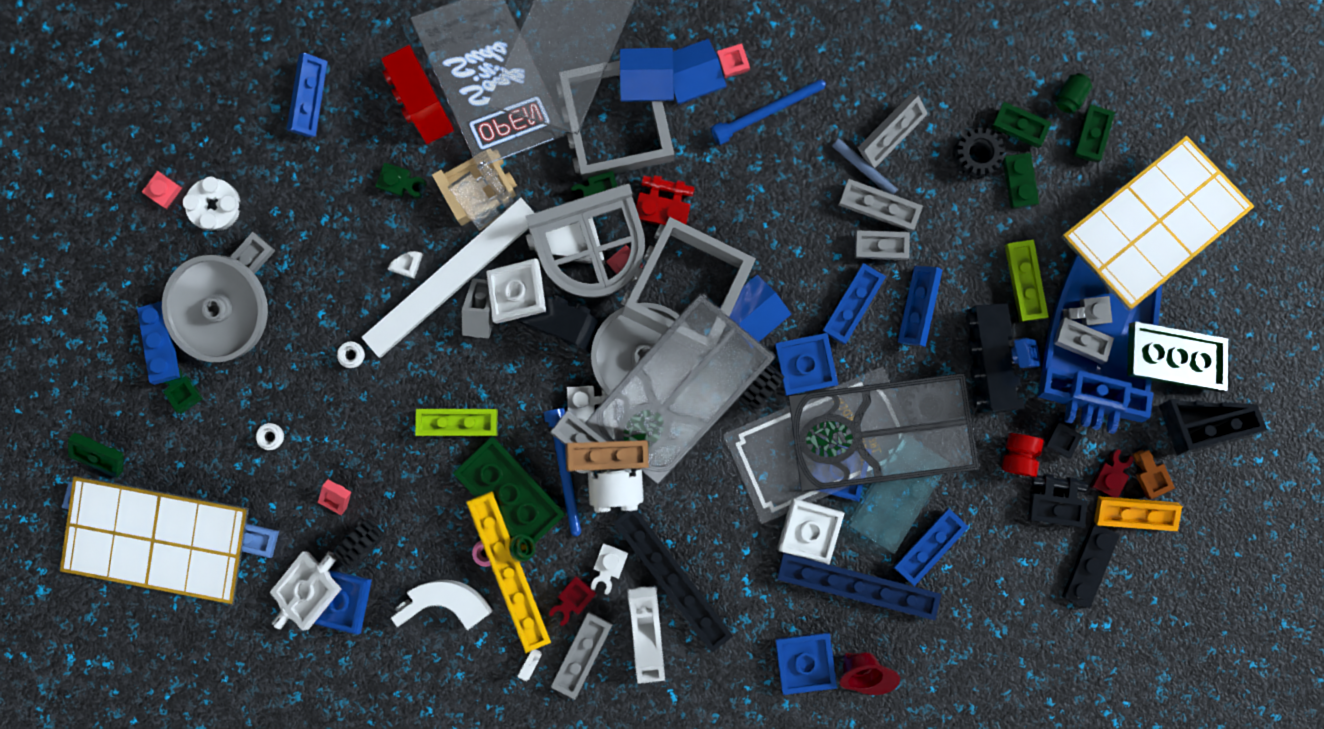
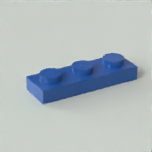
(307, 95)
(853, 304)
(920, 306)
(157, 345)
(1026, 353)
(930, 546)

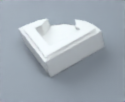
(406, 264)
(530, 665)

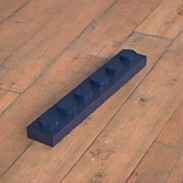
(858, 586)

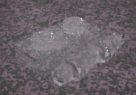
(474, 200)

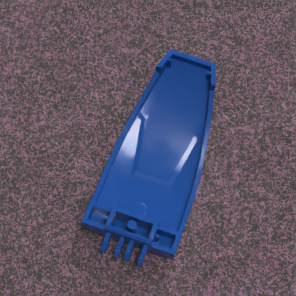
(1085, 383)

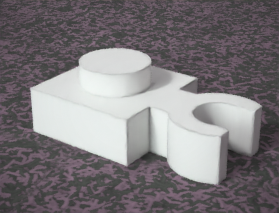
(609, 563)

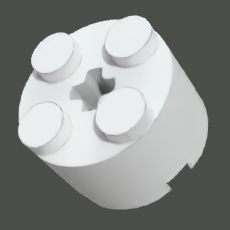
(615, 489)

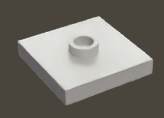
(516, 291)
(810, 531)

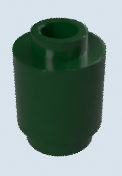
(1073, 93)

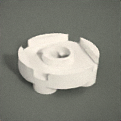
(197, 202)

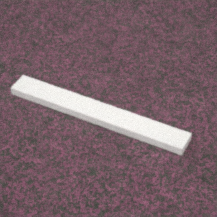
(448, 279)

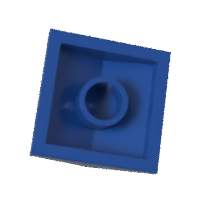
(696, 72)
(646, 74)
(759, 309)

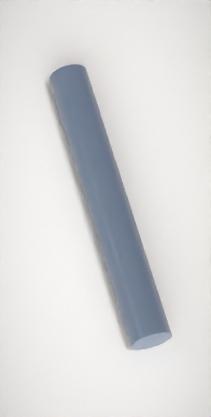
(864, 167)

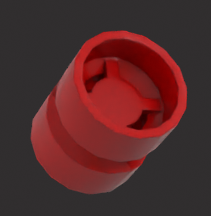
(1022, 454)

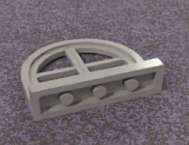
(581, 211)

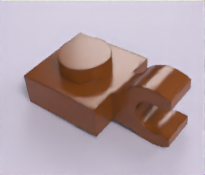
(1153, 478)

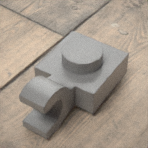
(1091, 311)

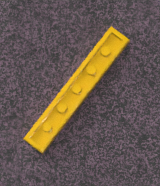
(508, 572)

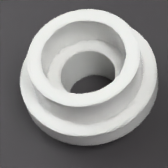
(343, 351)
(261, 436)

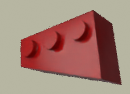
(416, 94)

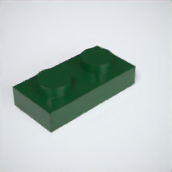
(1021, 125)
(1094, 133)
(1021, 181)
(95, 455)

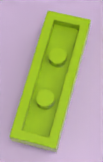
(1026, 280)
(456, 422)

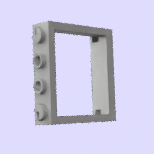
(632, 162)
(699, 240)

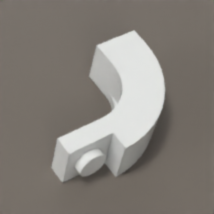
(454, 595)
(646, 635)

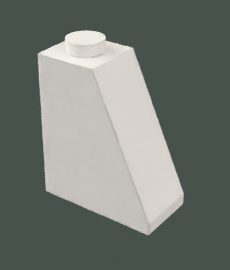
(568, 241)

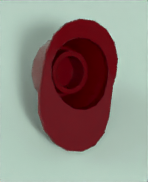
(866, 675)

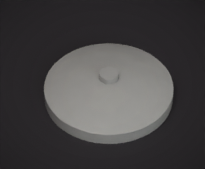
(214, 308)
(621, 345)

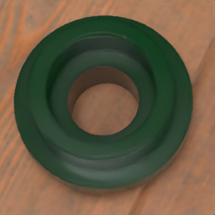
(527, 547)

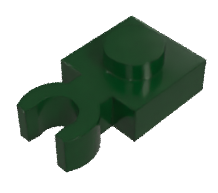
(397, 180)
(597, 184)
(182, 393)

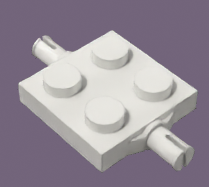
(305, 591)

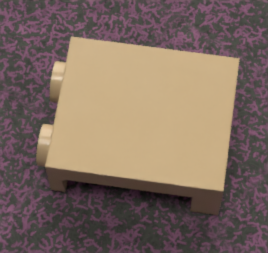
(445, 179)

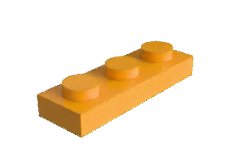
(1138, 513)

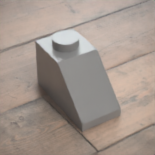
(477, 310)

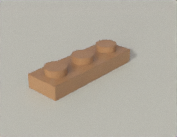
(606, 455)

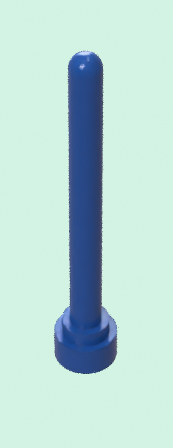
(724, 131)
(552, 418)

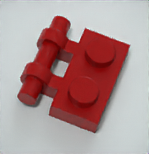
(658, 209)

